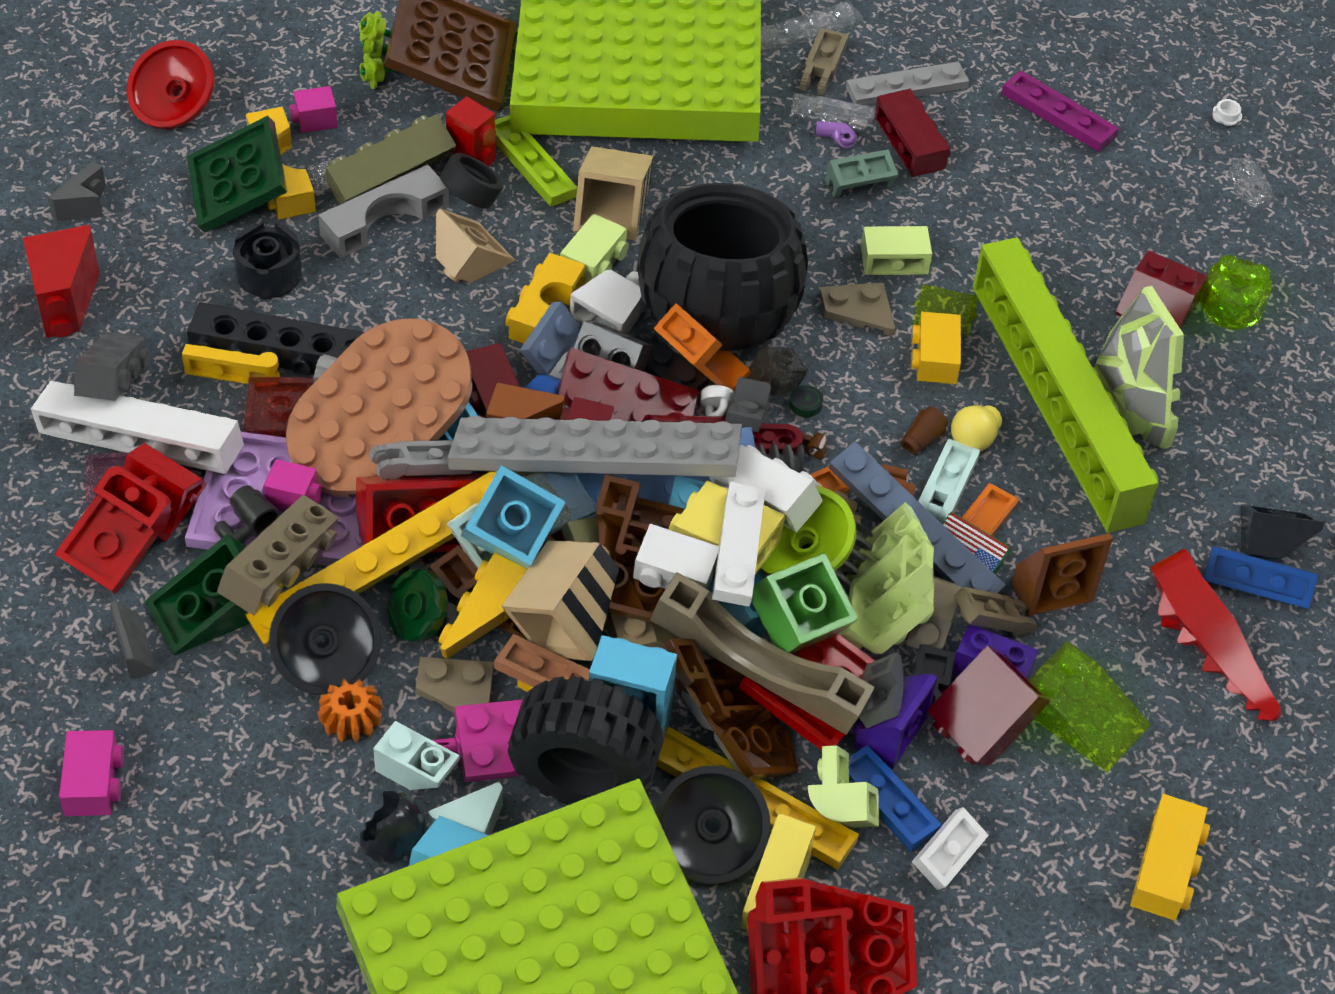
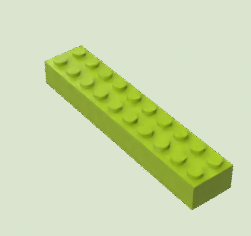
(1065, 386)

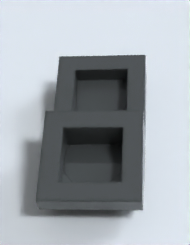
(887, 695)

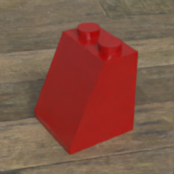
(63, 277)

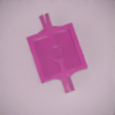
(483, 739)

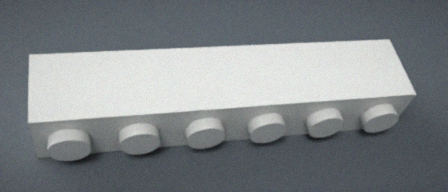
(128, 422)

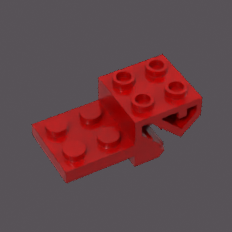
(128, 514)

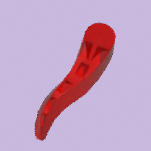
(1206, 623)

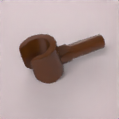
(815, 445)

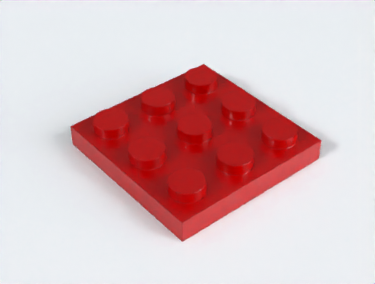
(831, 652)

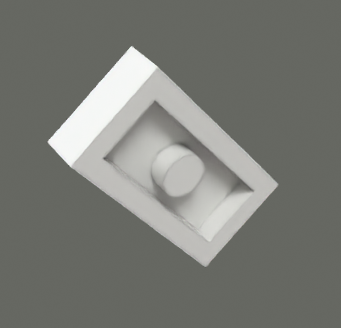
(950, 848)

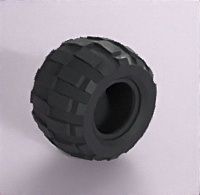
(726, 260)

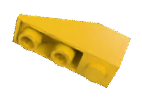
(482, 607)

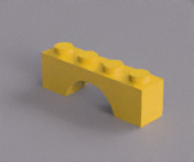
(300, 192)

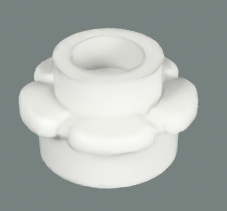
(1227, 112)

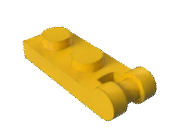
(228, 365)

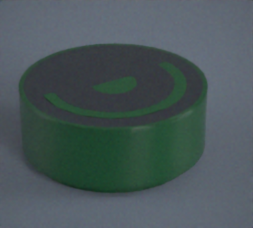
(805, 401)

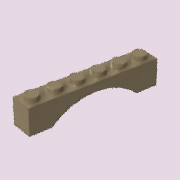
(818, 689)

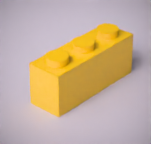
(1171, 858)

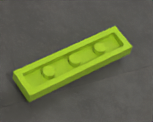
(534, 163)

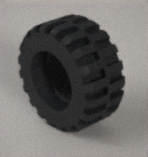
(583, 739)

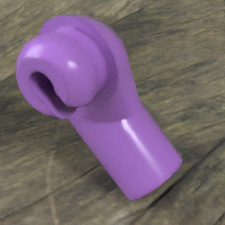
(839, 132)

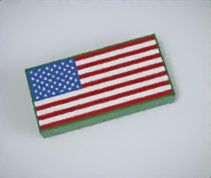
(983, 545)

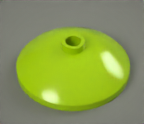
(828, 529)

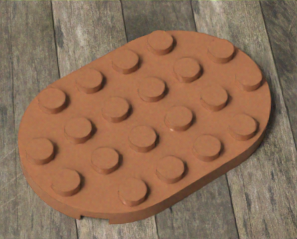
(385, 388)

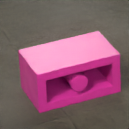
(90, 772)

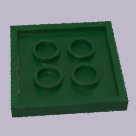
(236, 174)

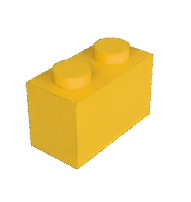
(937, 347)

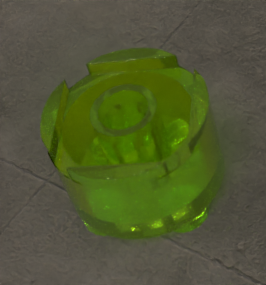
(1236, 292)

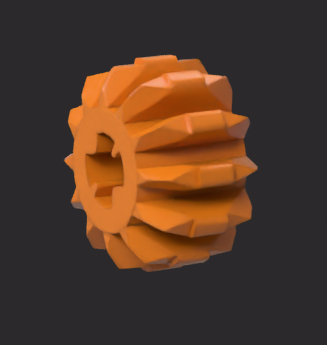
(350, 710)

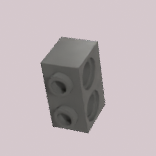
(613, 344)

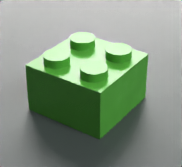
(803, 604)

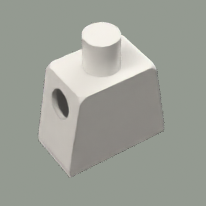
(609, 300)

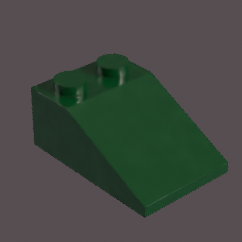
(189, 606)

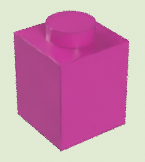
(314, 109)
(289, 482)

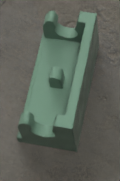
(861, 171)

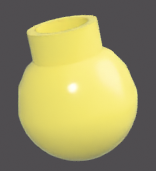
(976, 426)

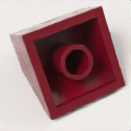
(1173, 282)

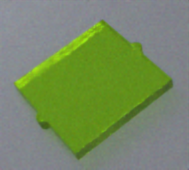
(948, 302)

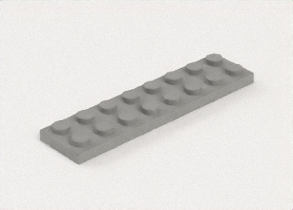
(596, 446)

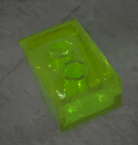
(1087, 707)

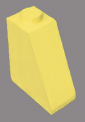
(784, 856)

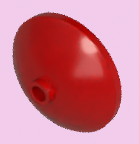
(159, 78)

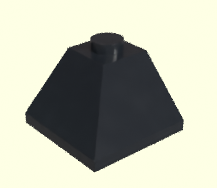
(1275, 531)

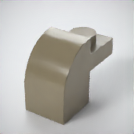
(946, 610)

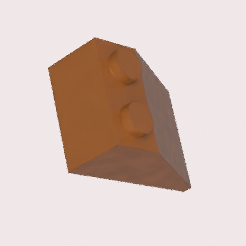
(1061, 574)

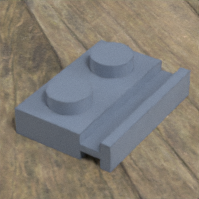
(551, 338)

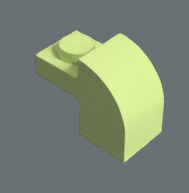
(837, 799)

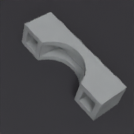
(415, 194)

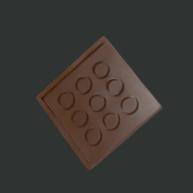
(452, 48)

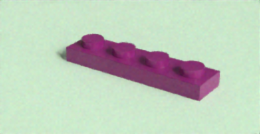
(1060, 111)

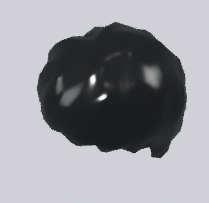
(393, 828)

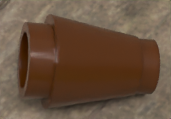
(924, 430)

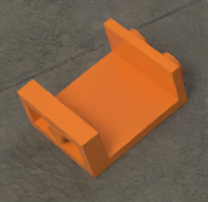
(701, 348)

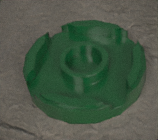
(417, 605)

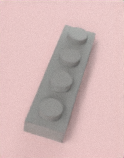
(920, 80)

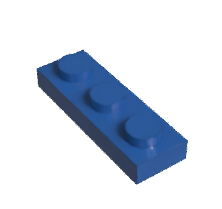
(1260, 577)
(897, 804)

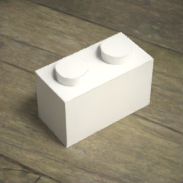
(670, 552)

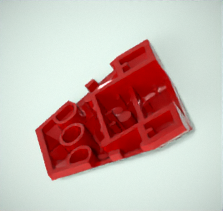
(829, 941)

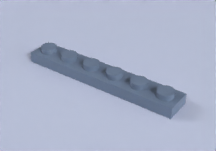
(885, 495)

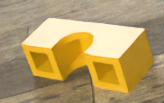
(551, 283)

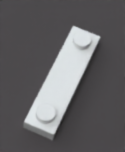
(739, 544)

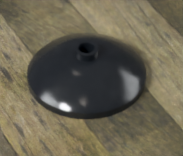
(350, 632)
(722, 795)

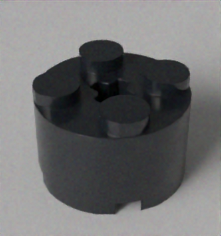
(267, 260)

